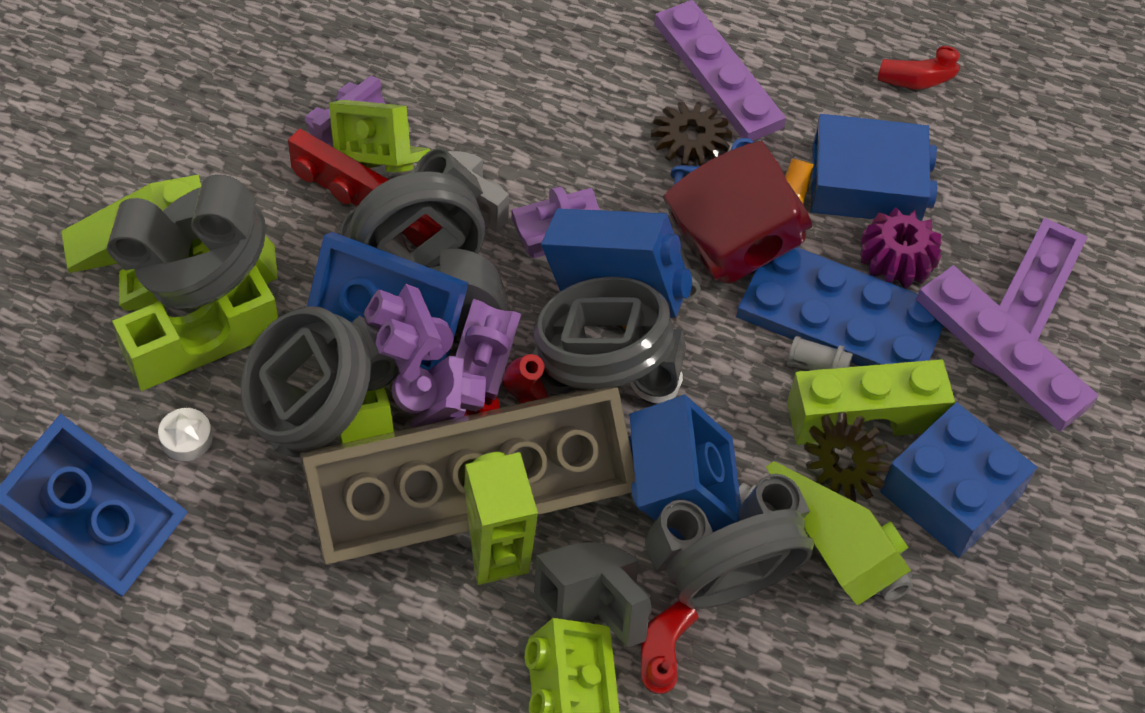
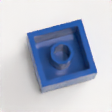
(683, 457)
(957, 479)

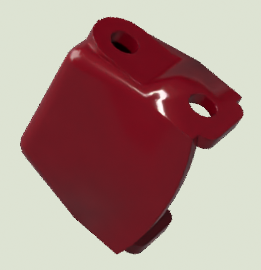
(738, 212)

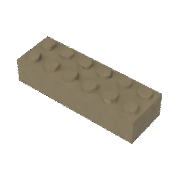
(412, 480)

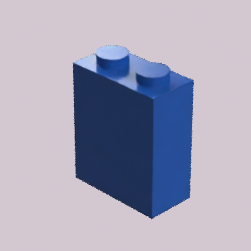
(871, 167)
(617, 244)

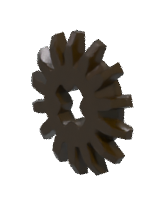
(680, 144)
(865, 456)

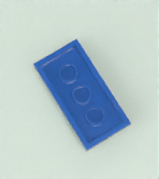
(838, 307)

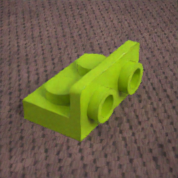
(374, 134)
(571, 668)

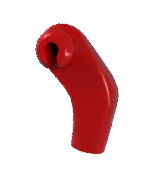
(921, 74)
(523, 378)
(658, 651)

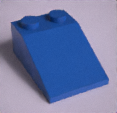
(87, 507)

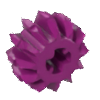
(901, 248)

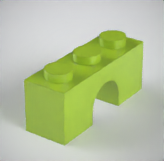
(169, 346)
(905, 393)

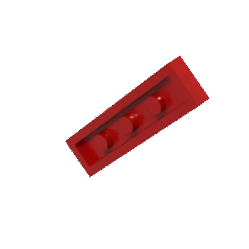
(346, 178)

